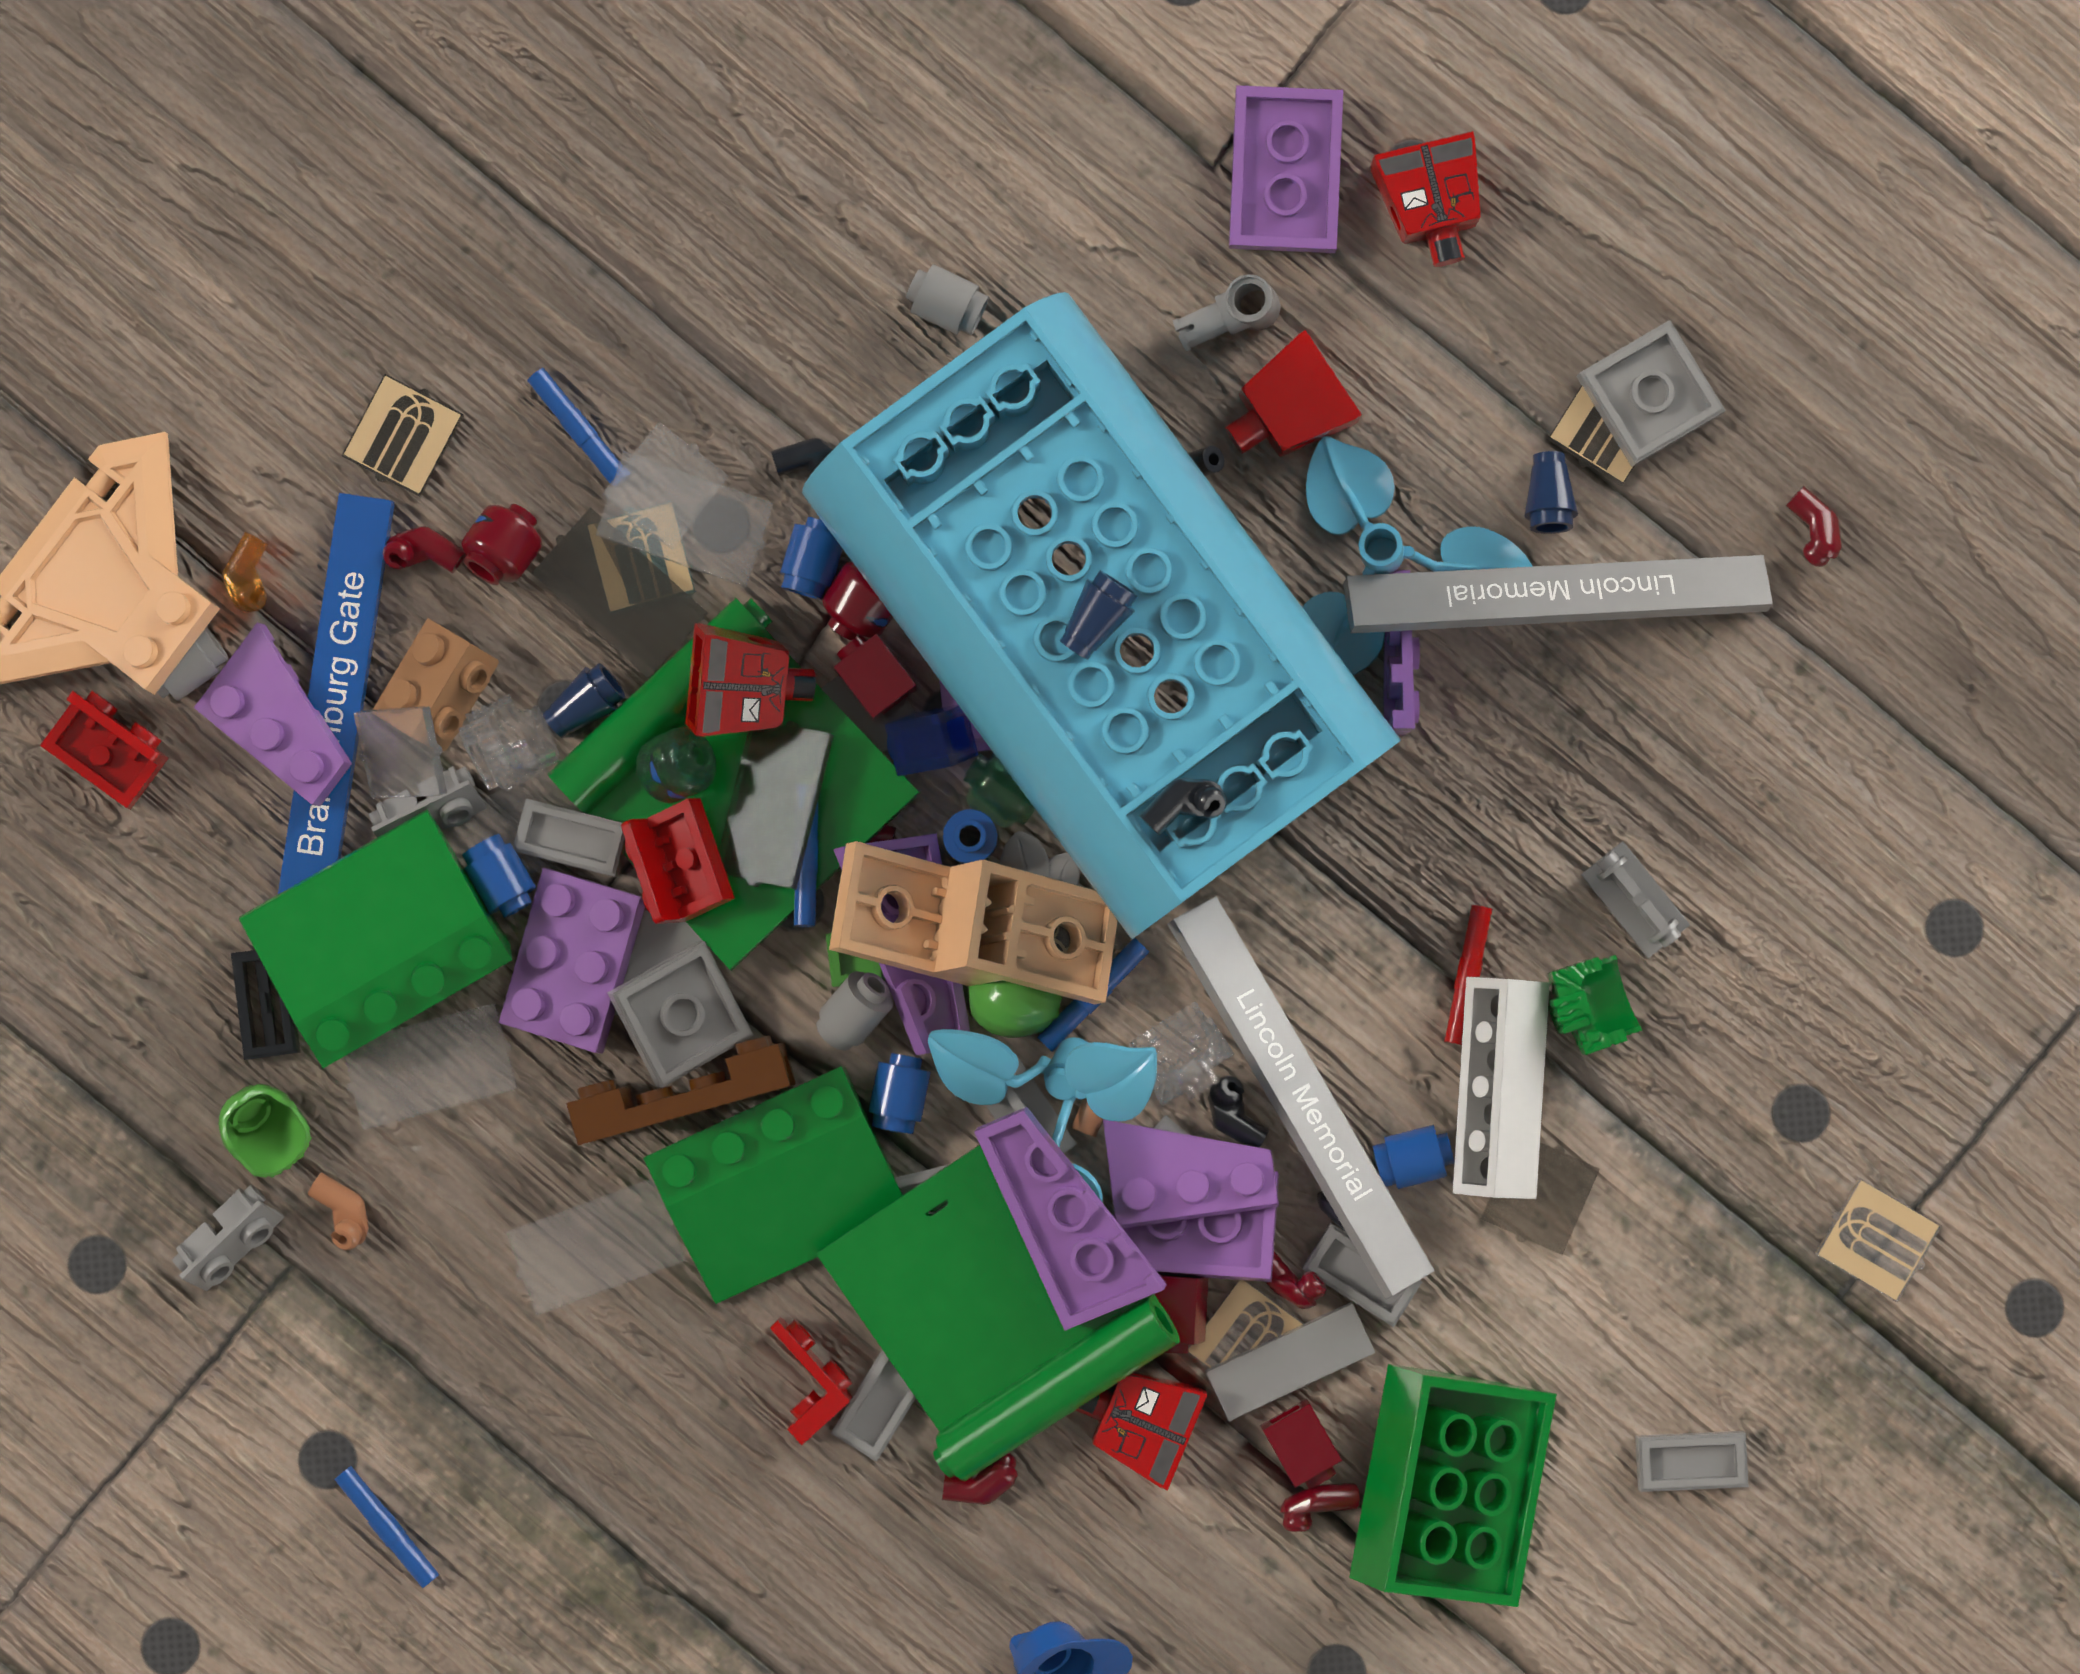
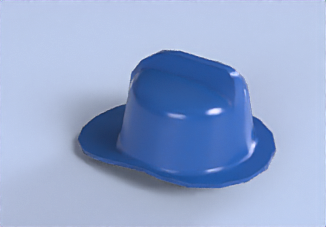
(1063, 1650)

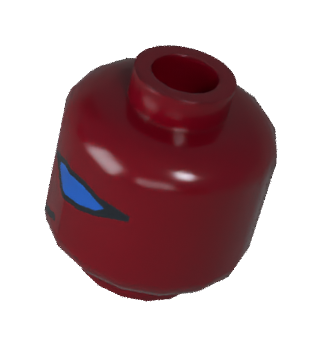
(501, 543)
(854, 606)

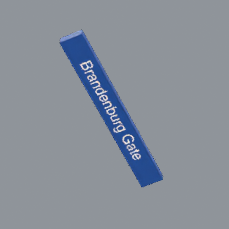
(340, 673)

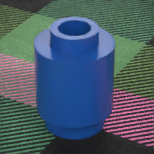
(810, 559)
(986, 845)
(498, 876)
(899, 1093)
(1413, 1157)

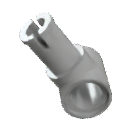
(1226, 313)

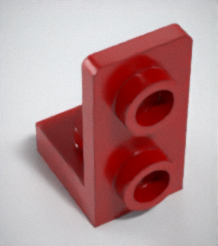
(813, 1410)

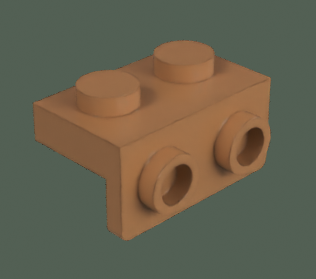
(440, 674)

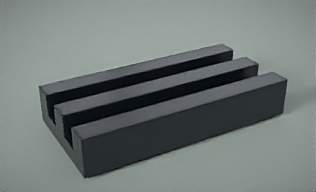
(245, 1013)

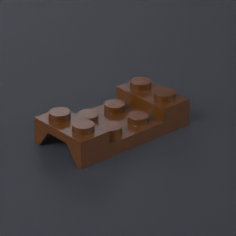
(612, 1111)

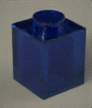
(930, 740)

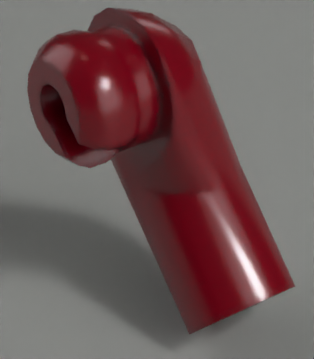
(1301, 1291)
(985, 1486)

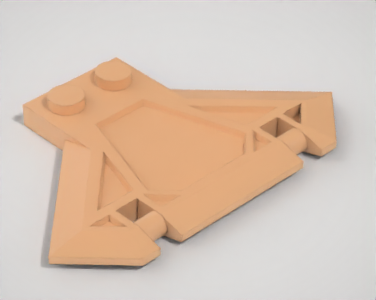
(103, 576)

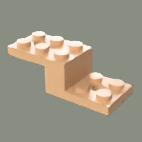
(974, 923)

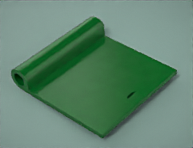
(854, 802)
(972, 1319)

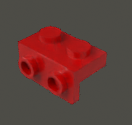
(105, 750)
(677, 862)

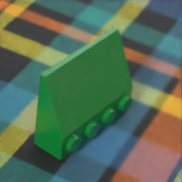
(375, 938)
(774, 1183)
(1452, 1487)

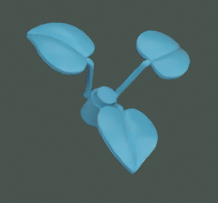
(1355, 485)
(1108, 1075)

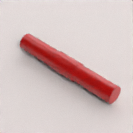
(1469, 966)

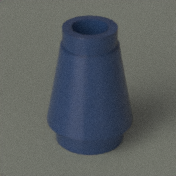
(1550, 495)
(1098, 614)
(585, 700)

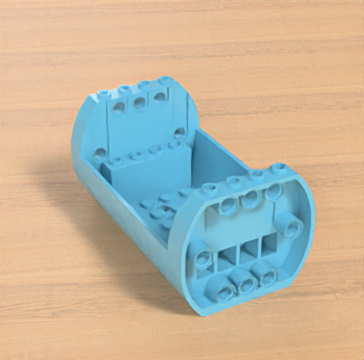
(934, 527)

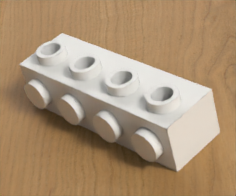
(1501, 1088)

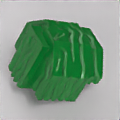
(1591, 1004)

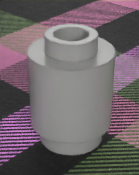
(947, 300)
(196, 667)
(854, 1010)

